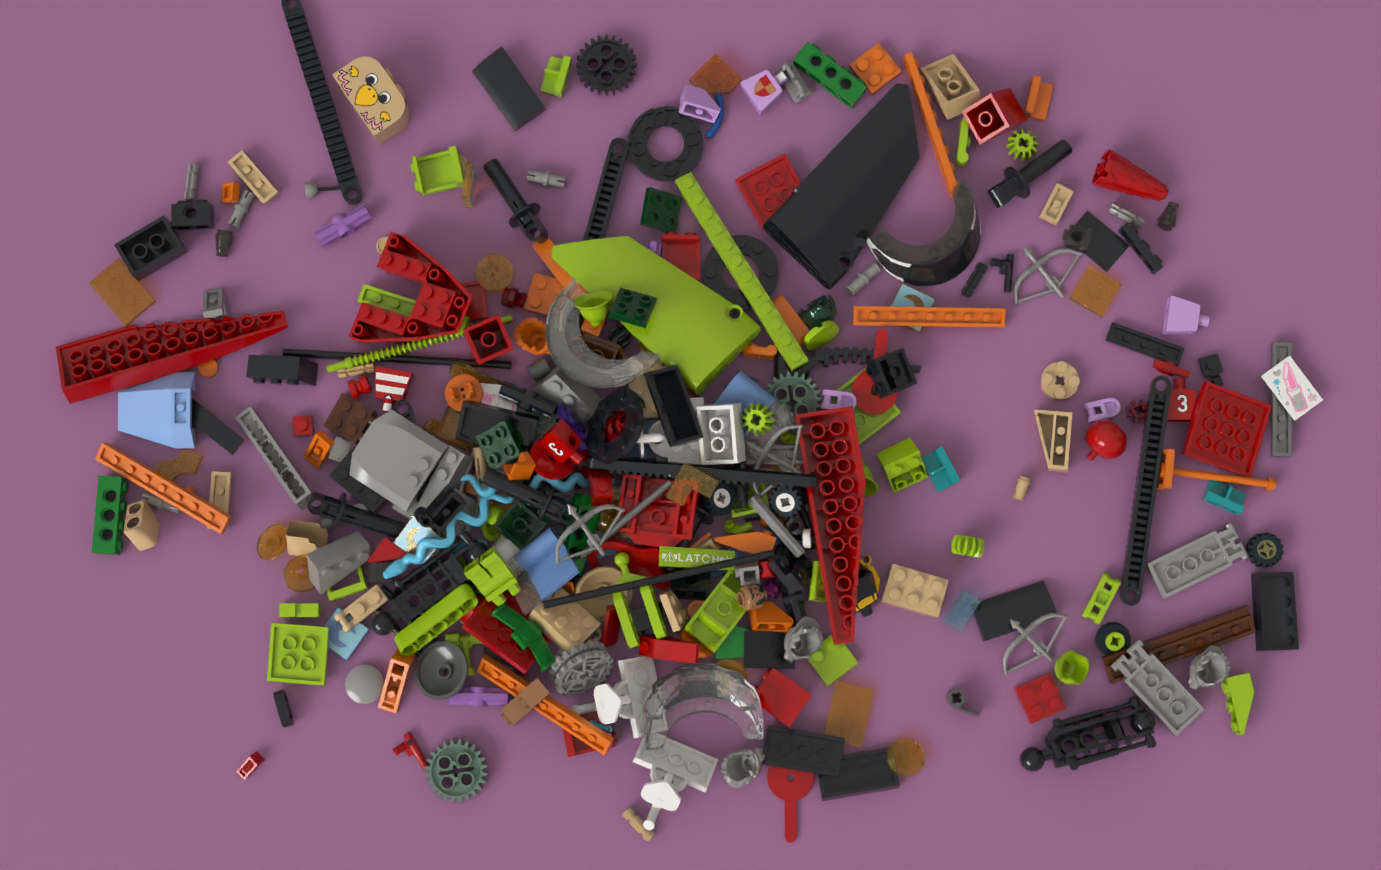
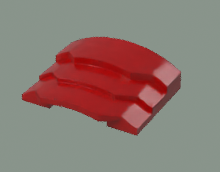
(661, 521)

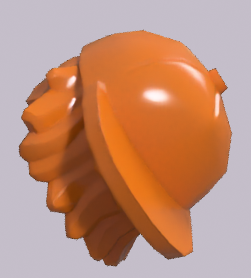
(531, 336)

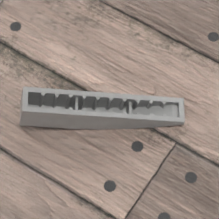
(275, 457)
(449, 472)

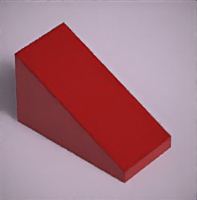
(250, 765)

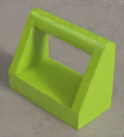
(349, 590)
(815, 593)

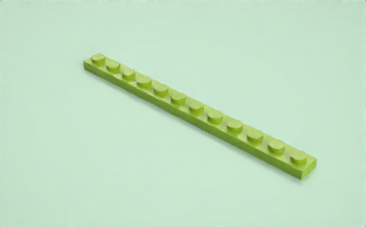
(741, 271)

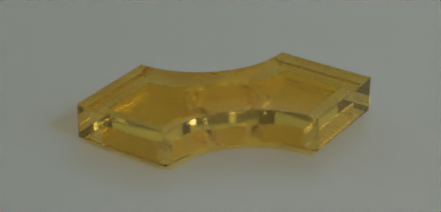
(185, 463)

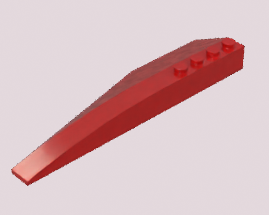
(154, 351)
(836, 507)

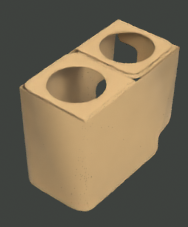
(145, 533)
(300, 534)

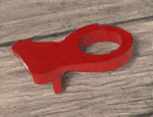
(642, 560)

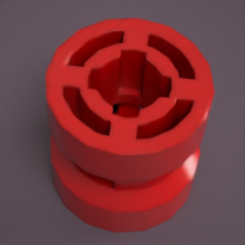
(357, 387)

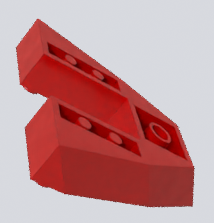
(438, 306)

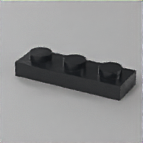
(1141, 248)

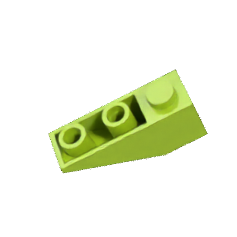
(1239, 696)

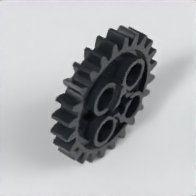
(594, 54)

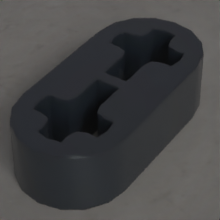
(283, 708)

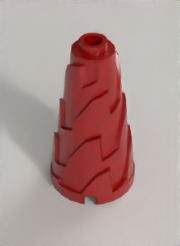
(1121, 175)

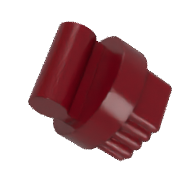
(512, 298)

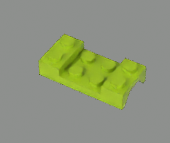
(717, 614)

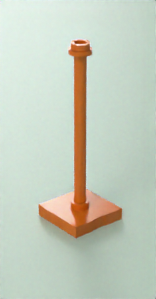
(1167, 471)

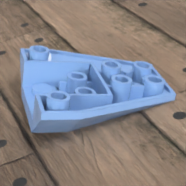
(160, 410)

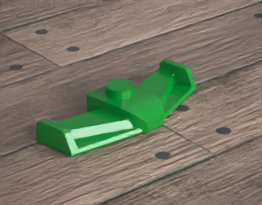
(526, 635)

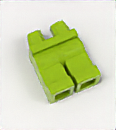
(492, 576)

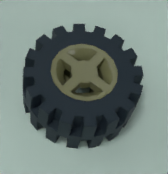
(1271, 548)

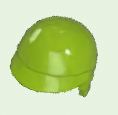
(495, 513)
(1072, 668)

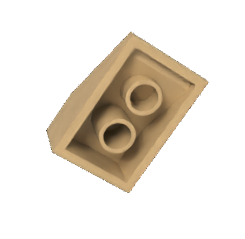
(950, 86)

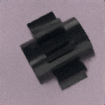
(619, 336)

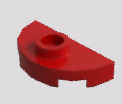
(1169, 368)

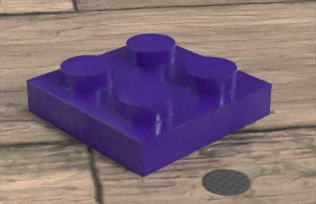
(568, 416)

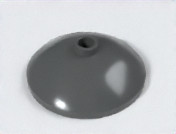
(432, 668)

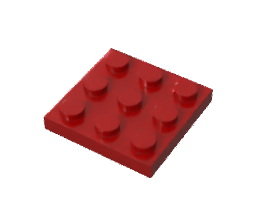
(768, 187)

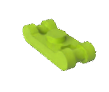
(963, 142)
(1101, 598)

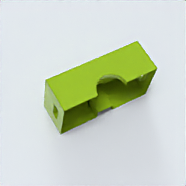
(303, 610)

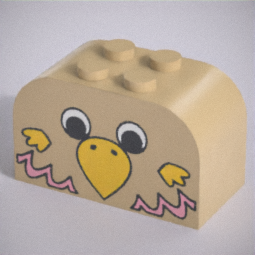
(374, 97)

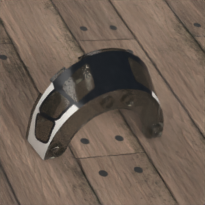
(936, 261)

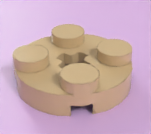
(1070, 381)

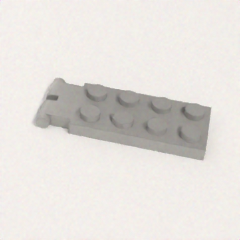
(1196, 561)
(1158, 688)

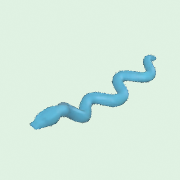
(561, 486)
(423, 544)

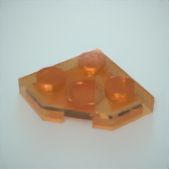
(716, 77)

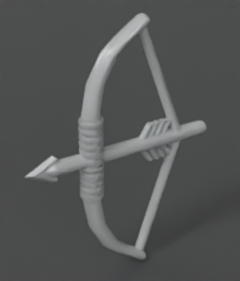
(1050, 281)
(783, 463)
(593, 539)
(1038, 647)

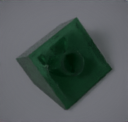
(520, 524)

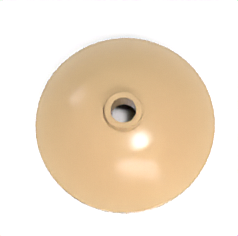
(592, 580)

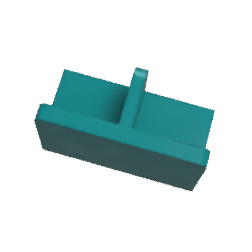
(940, 469)
(1224, 497)

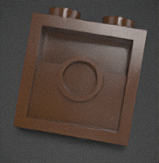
(350, 419)

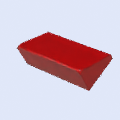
(611, 626)

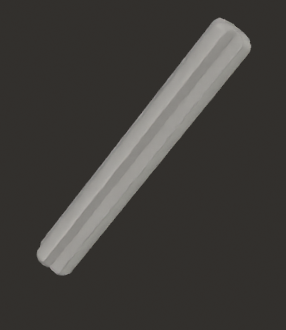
(777, 527)

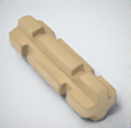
(369, 368)
(637, 823)

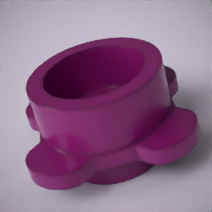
(772, 588)

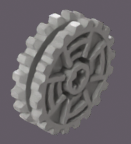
(581, 668)

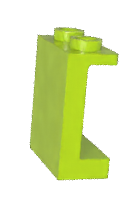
(438, 171)

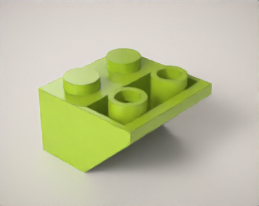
(902, 465)

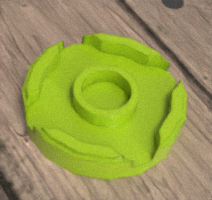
(821, 336)

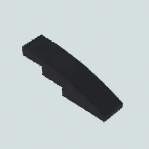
(215, 428)

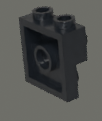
(891, 373)
(791, 570)

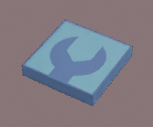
(345, 643)

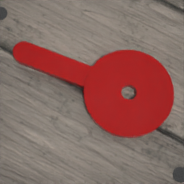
(864, 383)
(552, 469)
(790, 792)

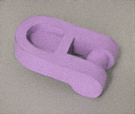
(844, 399)
(1109, 408)

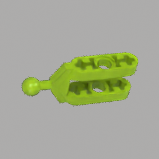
(623, 610)

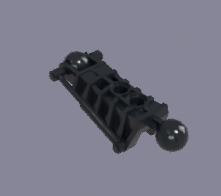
(385, 622)
(1141, 722)

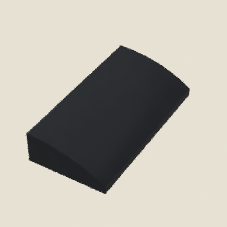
(508, 89)
(673, 406)
(479, 417)
(1018, 605)
(1274, 611)
(859, 775)

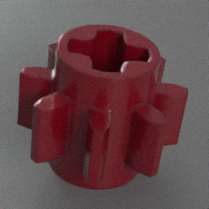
(1133, 414)

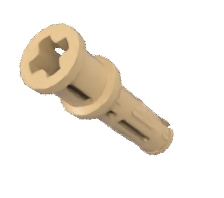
(480, 468)

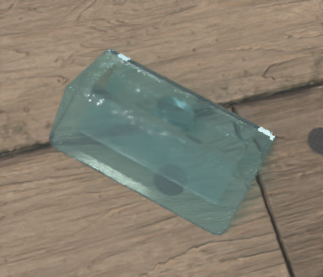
(961, 611)

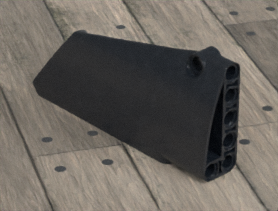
(849, 190)

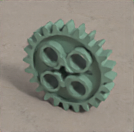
(807, 398)
(459, 788)

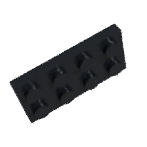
(803, 751)

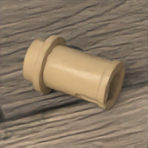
(1021, 488)

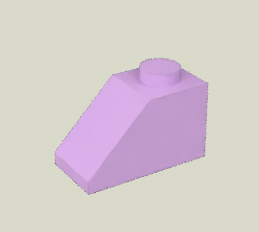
(698, 104)

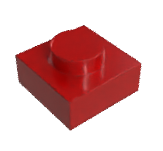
(303, 425)

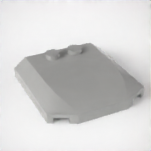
(396, 458)

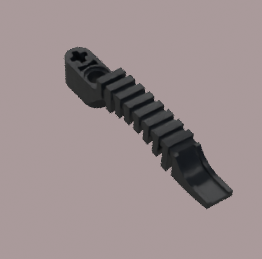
(781, 366)

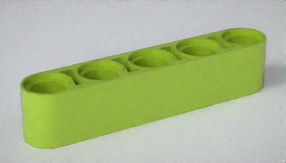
(436, 620)

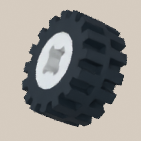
(792, 496)
(726, 502)

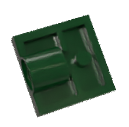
(660, 210)
(632, 307)
(500, 444)

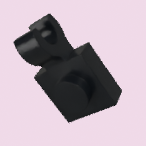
(1211, 368)

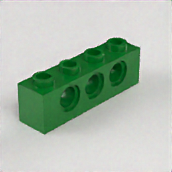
(833, 85)
(105, 487)
(577, 544)

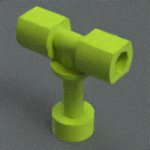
(466, 643)

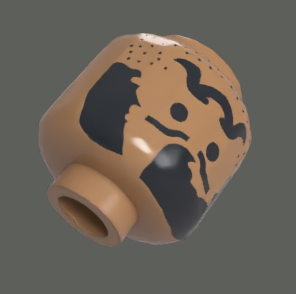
(751, 597)

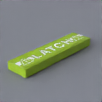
(692, 557)

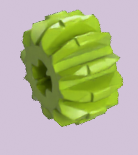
(1022, 138)
(752, 413)
(967, 546)

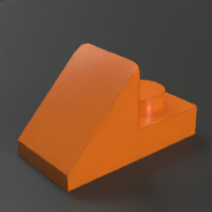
(319, 449)

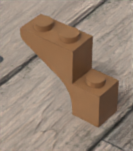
(524, 702)

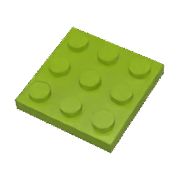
(867, 423)
(298, 653)

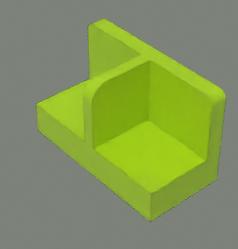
(556, 76)

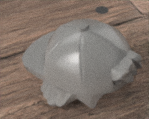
(802, 639)
(1208, 668)
(742, 766)

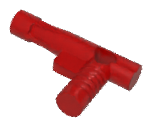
(411, 749)

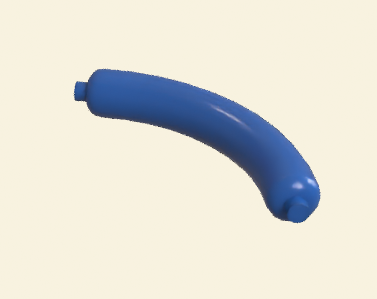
(714, 128)

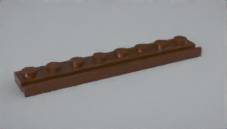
(1190, 639)

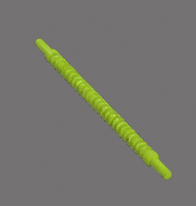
(349, 362)

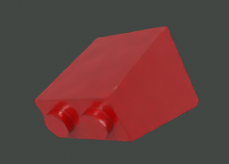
(994, 115)
(487, 339)
(781, 696)

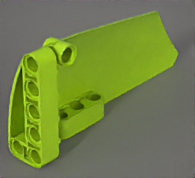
(689, 320)

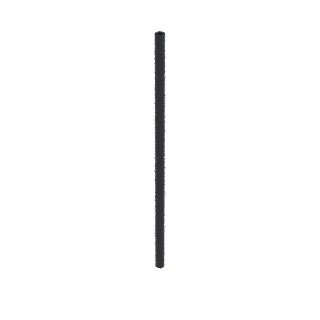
(397, 359)
(658, 579)

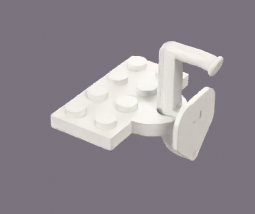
(685, 453)
(626, 696)
(671, 771)

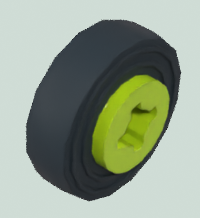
(1106, 637)

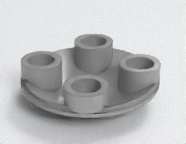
(364, 684)

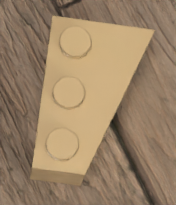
(1055, 436)

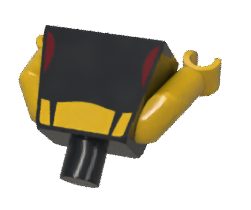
(867, 587)

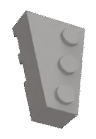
(562, 389)
(337, 560)

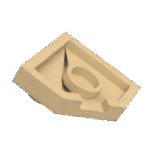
(674, 610)

